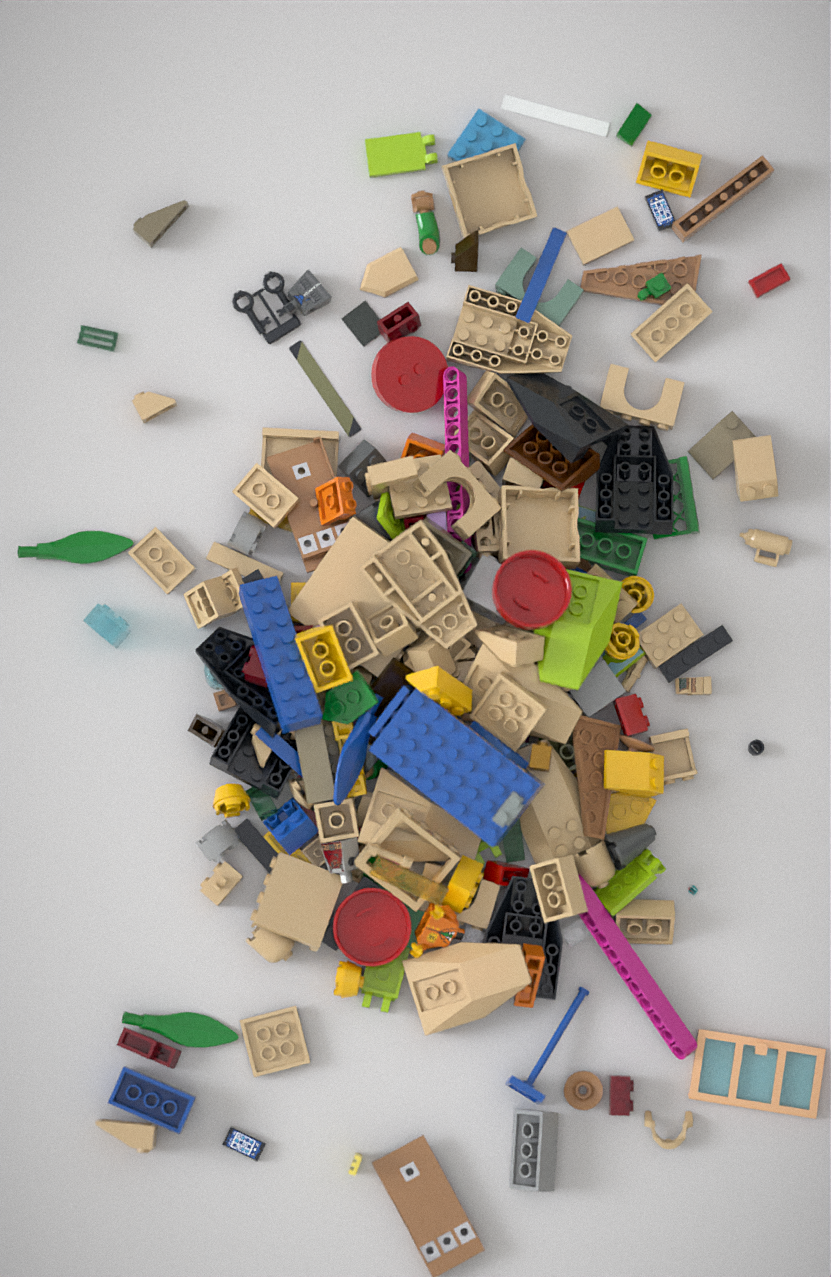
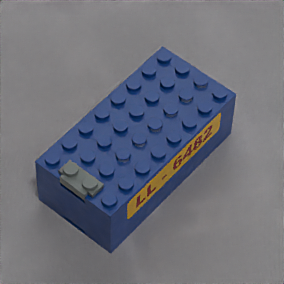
(456, 768)

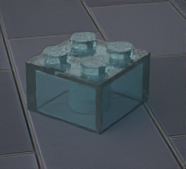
(110, 628)

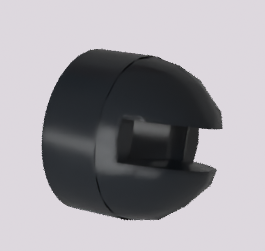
(758, 745)

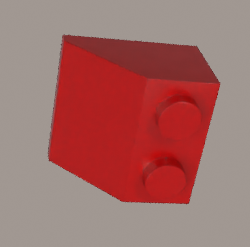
(630, 715)

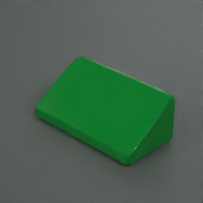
(633, 124)

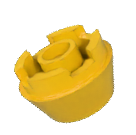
(639, 590)
(623, 642)
(231, 800)
(348, 979)

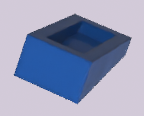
(636, 620)

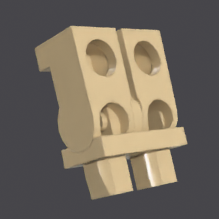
(487, 538)

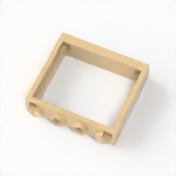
(422, 828)

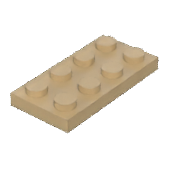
(671, 322)

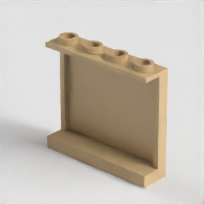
(280, 440)
(297, 900)

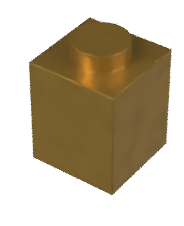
(540, 757)

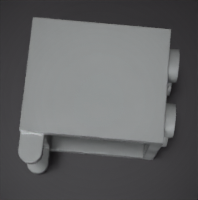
(479, 589)
(597, 690)

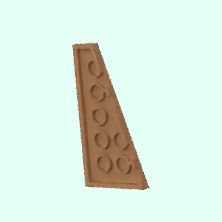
(630, 279)
(590, 741)

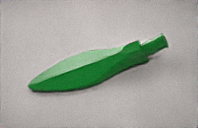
(79, 547)
(184, 1028)

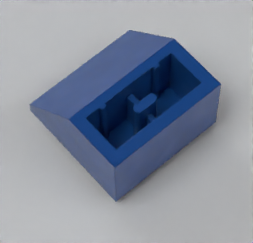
(291, 826)

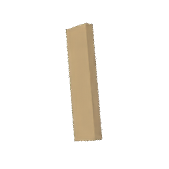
(231, 559)

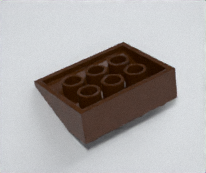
(546, 461)

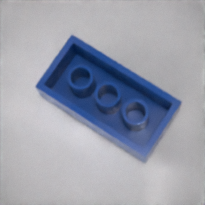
(152, 1099)

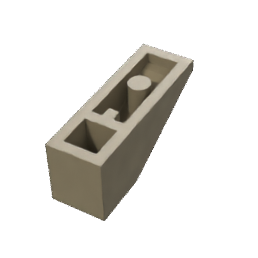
(156, 224)

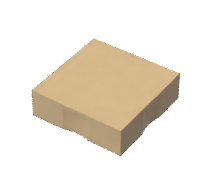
(489, 190)
(540, 522)

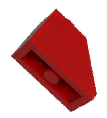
(502, 872)

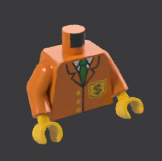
(436, 929)

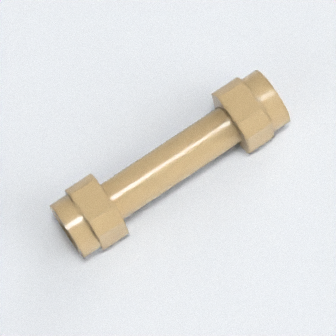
(404, 861)

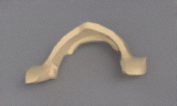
(668, 1143)

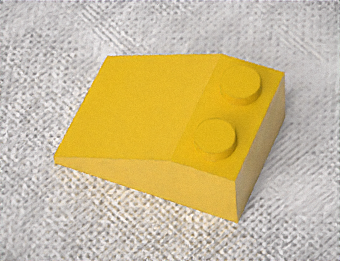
(634, 772)

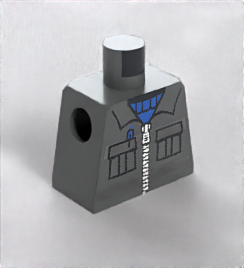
(307, 295)

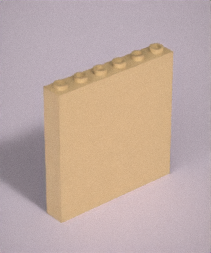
(341, 582)

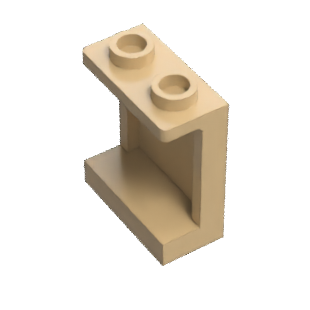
(677, 755)

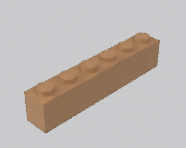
(722, 199)

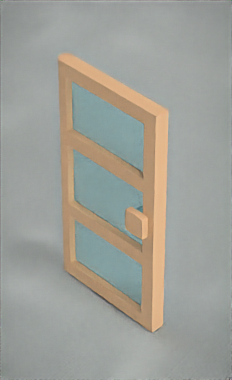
(757, 1073)

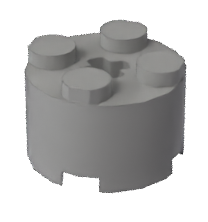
(246, 532)
(218, 840)

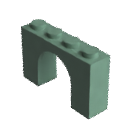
(511, 285)

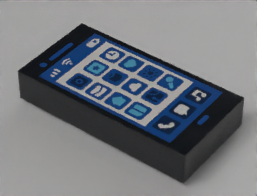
(660, 210)
(244, 1143)

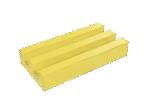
(355, 1164)

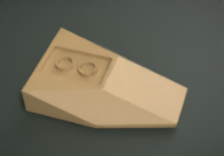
(497, 341)
(558, 719)
(395, 792)
(464, 982)

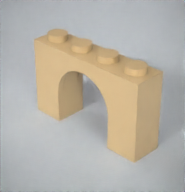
(661, 415)
(389, 473)
(482, 504)
(480, 910)

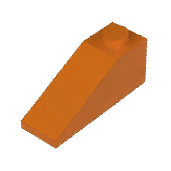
(534, 959)

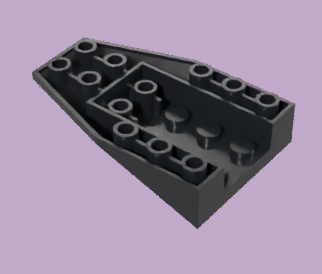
(564, 414)
(634, 485)
(225, 657)
(238, 758)
(521, 921)

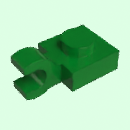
(656, 287)

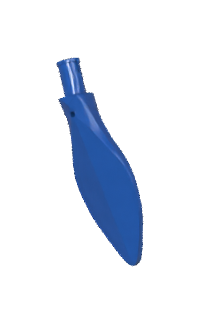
(354, 754)

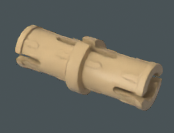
(633, 673)

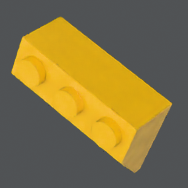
(669, 168)
(323, 657)
(443, 689)

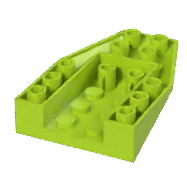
(581, 632)

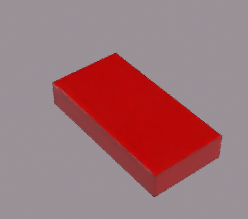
(769, 280)

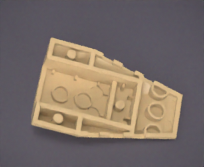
(421, 584)
(554, 817)

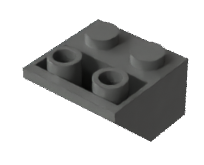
(356, 464)

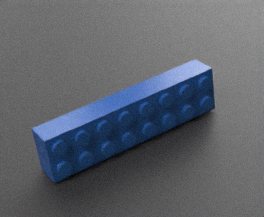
(279, 654)

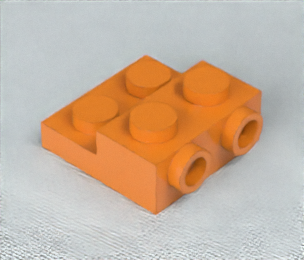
(335, 500)

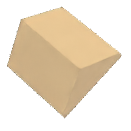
(431, 655)

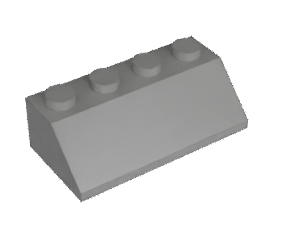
(534, 1150)

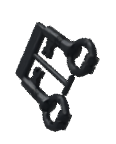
(282, 329)

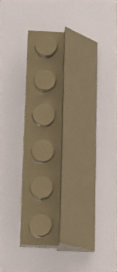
(318, 757)

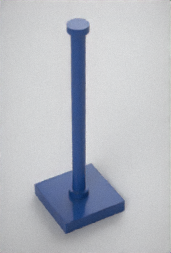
(526, 1087)

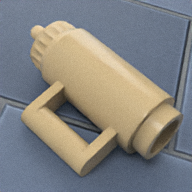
(768, 542)

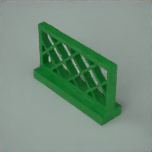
(687, 499)

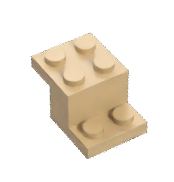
(215, 598)

